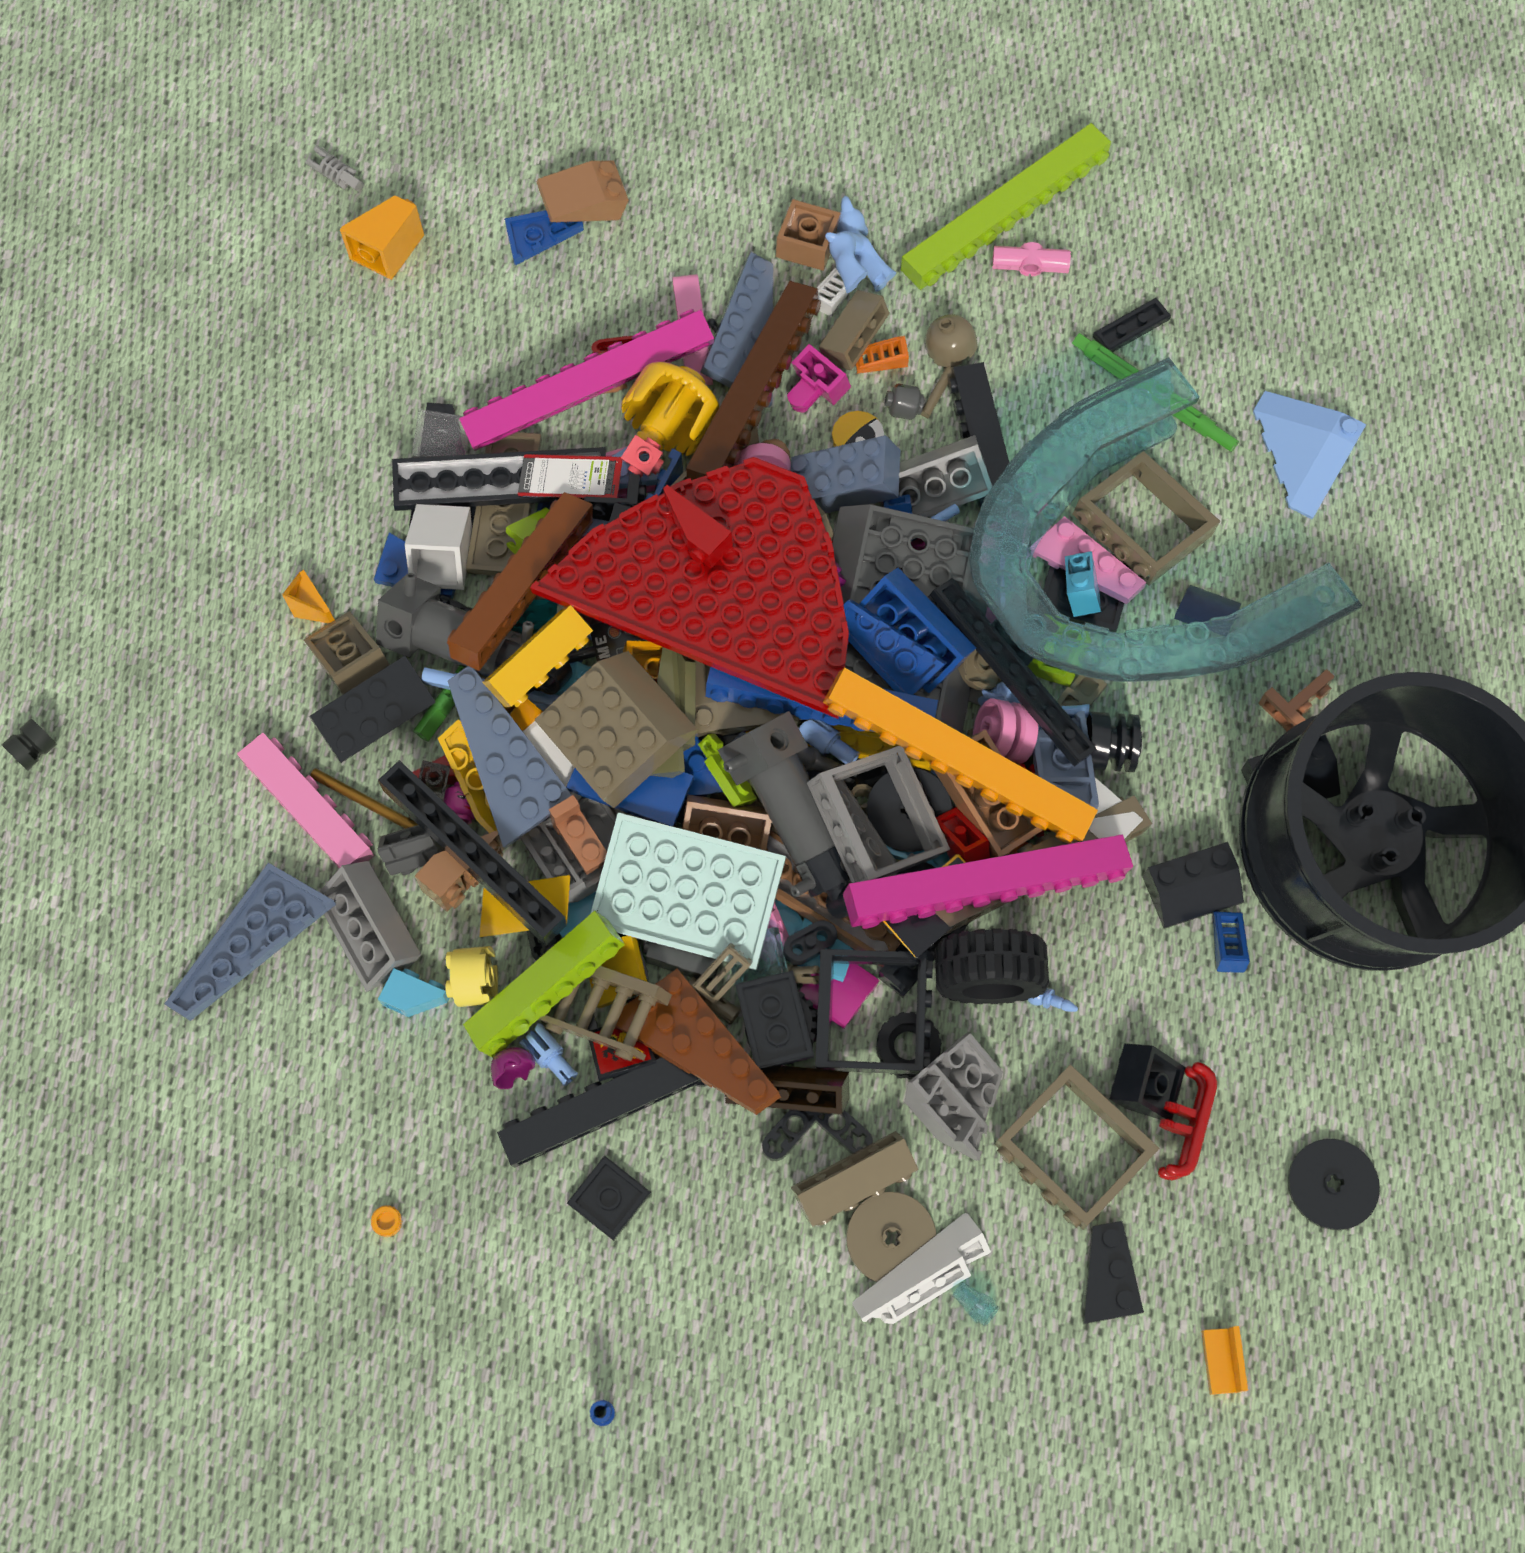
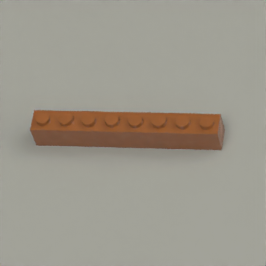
(510, 591)

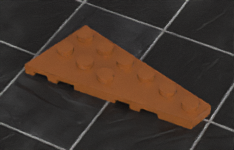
(700, 1044)

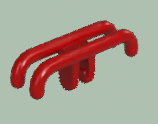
(1198, 1121)

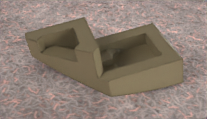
(1082, 691)

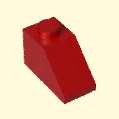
(963, 837)

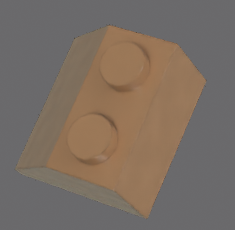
(804, 232)

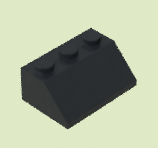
(1320, 772)
(1194, 885)

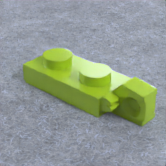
(737, 794)

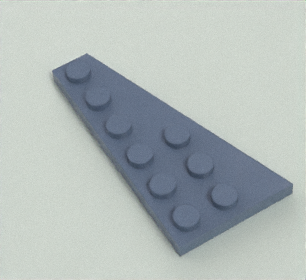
(742, 321)
(258, 927)

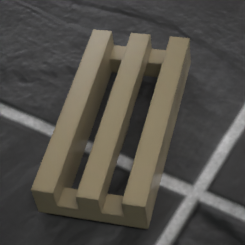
(737, 956)

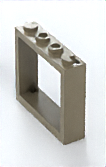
(1169, 493)
(1108, 1113)

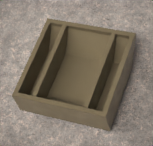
(616, 726)

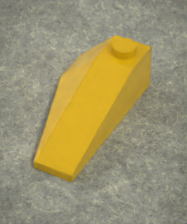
(461, 761)

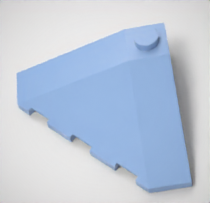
(1307, 446)

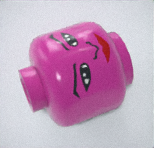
(458, 803)

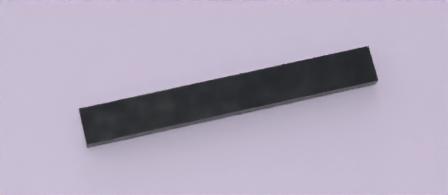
(1013, 672)

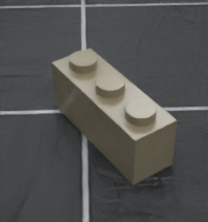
(854, 329)

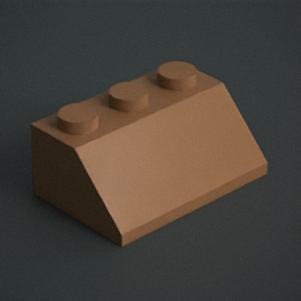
(719, 819)

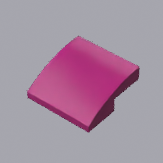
(847, 995)

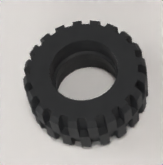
(991, 966)

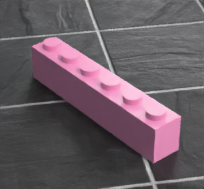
(304, 803)

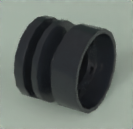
(1117, 742)

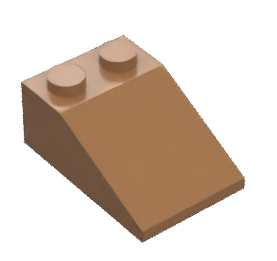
(584, 193)

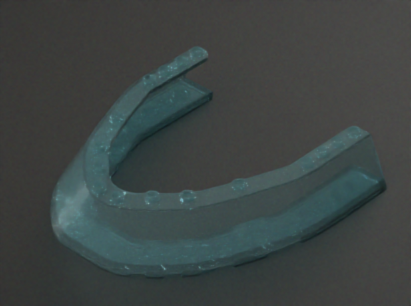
(1042, 485)

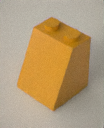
(384, 236)

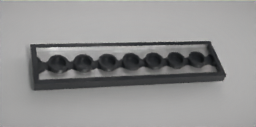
(467, 479)

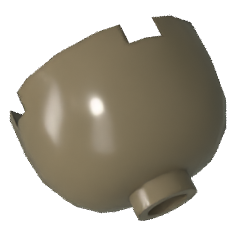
(950, 340)

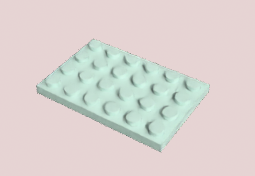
(687, 889)

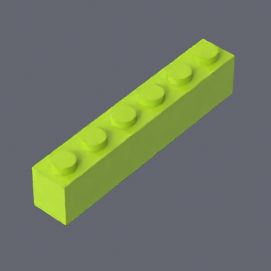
(543, 984)

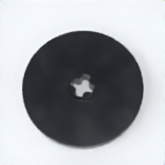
(886, 812)
(1322, 1205)

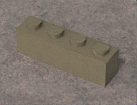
(854, 1179)

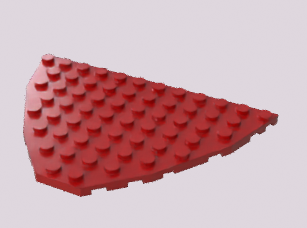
(758, 614)

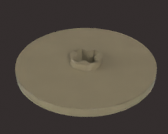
(887, 1213)

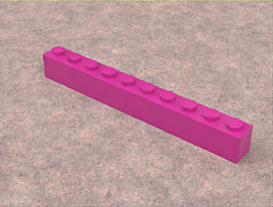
(586, 380)
(987, 881)

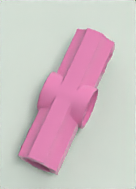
(1031, 259)

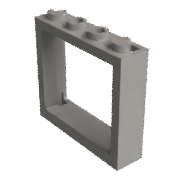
(844, 831)

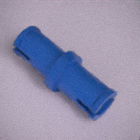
(595, 1409)

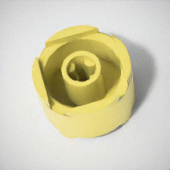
(471, 976)

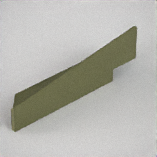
(678, 681)

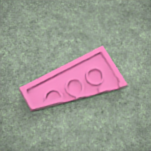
(1112, 575)

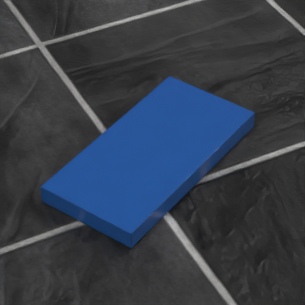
(654, 799)

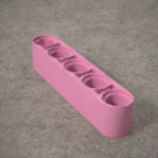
(686, 298)

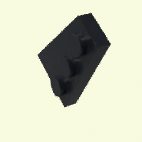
(1111, 1276)

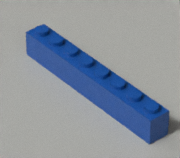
(725, 687)

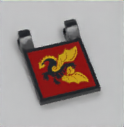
(610, 1065)

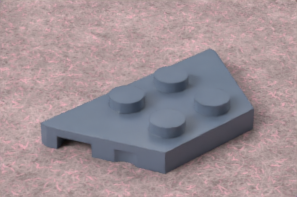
(1057, 769)

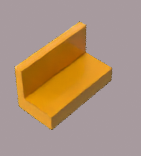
(1224, 1360)

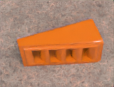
(891, 362)

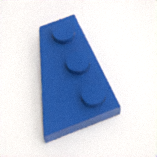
(535, 233)
(393, 564)

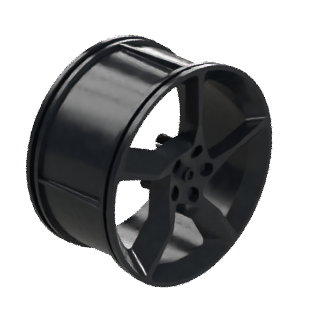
(1386, 830)

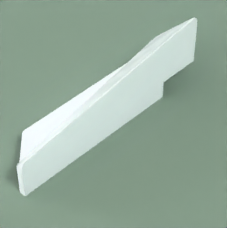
(925, 1273)

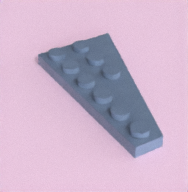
(510, 768)

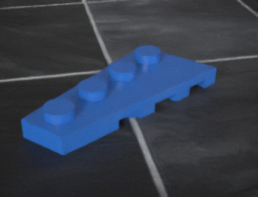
(890, 652)

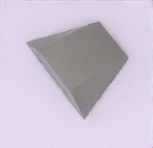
(956, 1095)

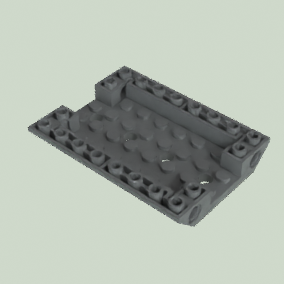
(876, 541)

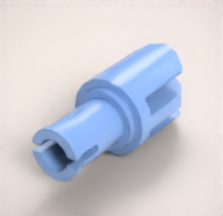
(827, 740)
(548, 1053)

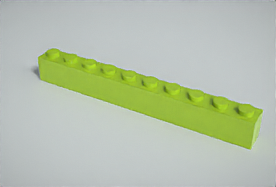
(1005, 207)

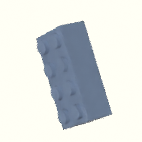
(851, 473)

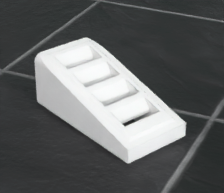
(828, 306)

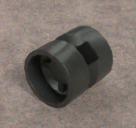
(29, 744)

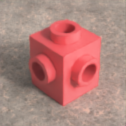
(636, 449)

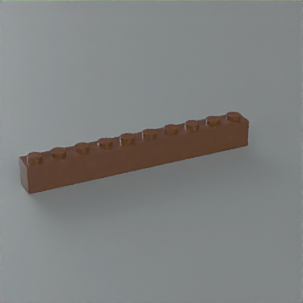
(756, 381)

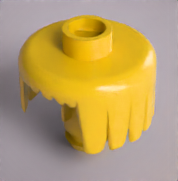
(671, 406)

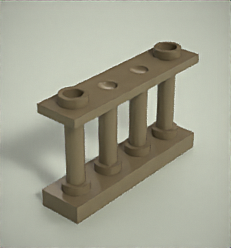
(625, 988)

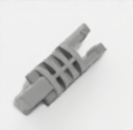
(335, 170)

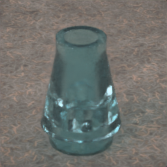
(976, 1304)

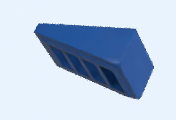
(1230, 959)

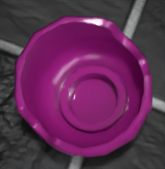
(510, 1065)

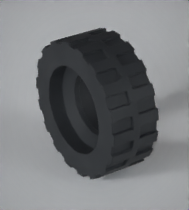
(895, 1026)

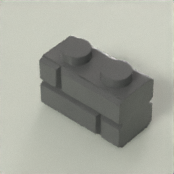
(407, 850)

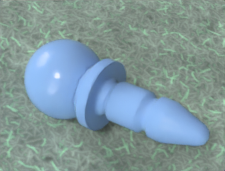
(1049, 998)

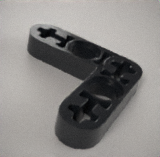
(809, 1119)

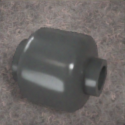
(904, 401)

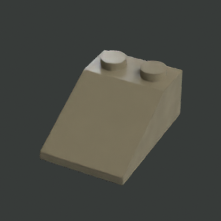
(346, 652)

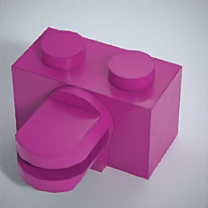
(818, 379)

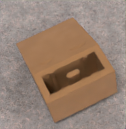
(447, 880)

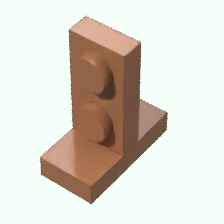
(1291, 713)
(578, 834)

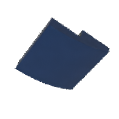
(1202, 605)

